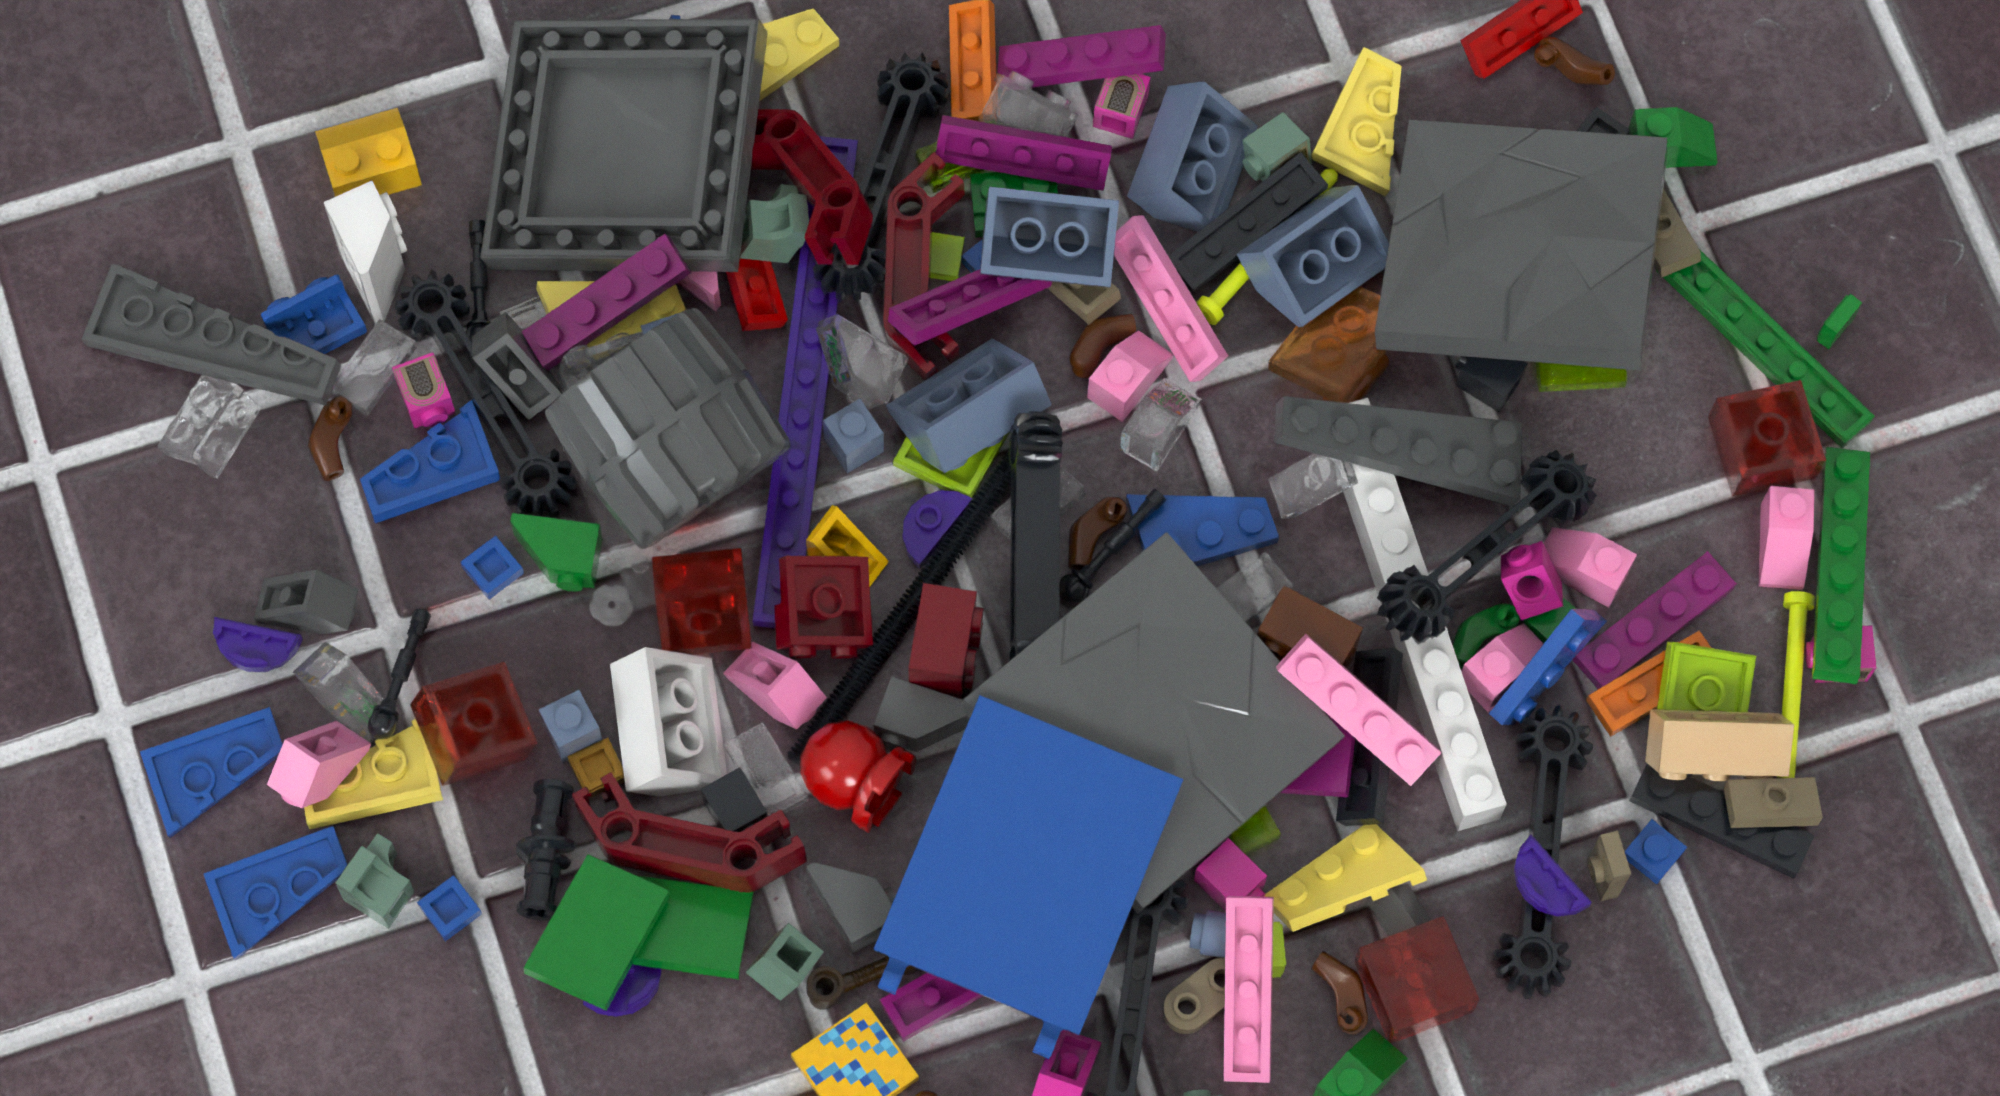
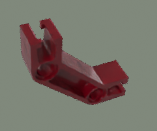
(840, 210)
(910, 254)
(690, 848)

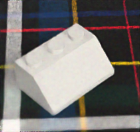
(369, 244)
(667, 722)

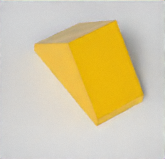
(840, 537)

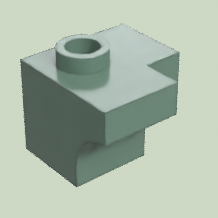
(776, 226)
(373, 884)

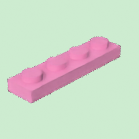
(1167, 299)
(1358, 709)
(1248, 989)

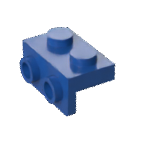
(316, 317)

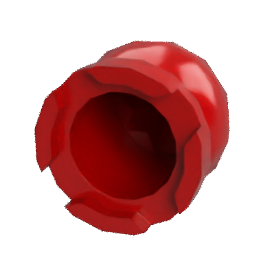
(851, 770)

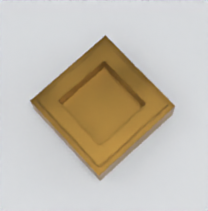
(594, 763)

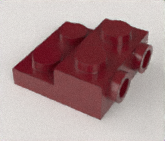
(823, 606)

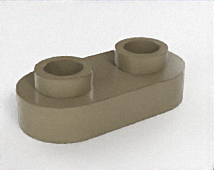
(1202, 993)

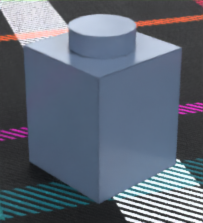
(853, 436)
(570, 725)

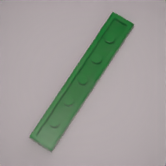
(1770, 347)

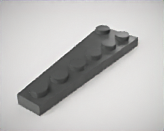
(176, 331)
(1429, 447)

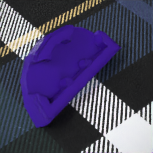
(930, 522)
(254, 646)
(1545, 882)
(634, 993)

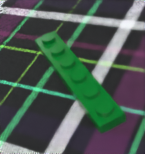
(1841, 566)

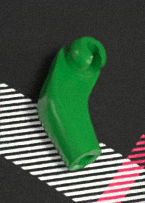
(1483, 626)

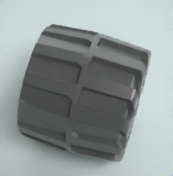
(667, 427)

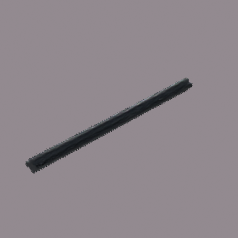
(909, 604)

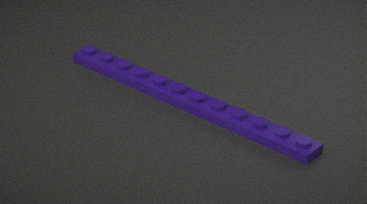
(801, 419)

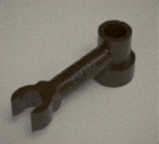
(837, 984)

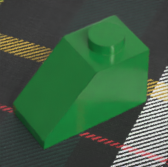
(1688, 136)
(561, 549)
(1363, 1068)

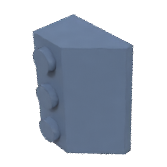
(1191, 157)
(1049, 237)
(1317, 254)
(969, 404)

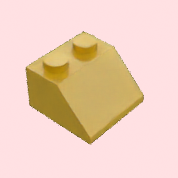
(368, 151)

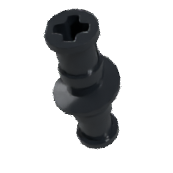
(544, 849)

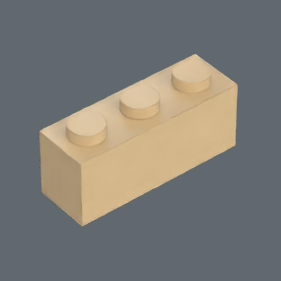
(1719, 744)

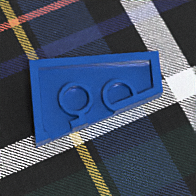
(438, 467)
(1208, 525)
(1547, 665)
(208, 765)
(272, 886)

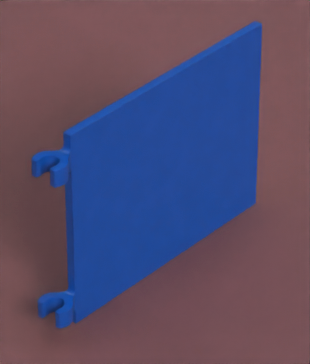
(1027, 868)

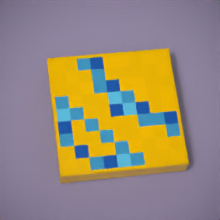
(855, 1059)

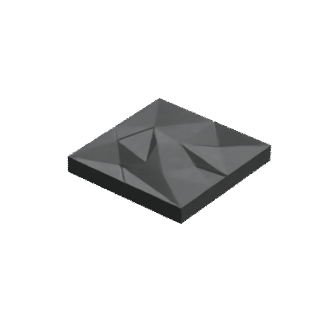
(624, 140)
(1523, 244)
(1177, 683)

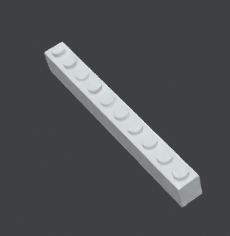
(1430, 666)

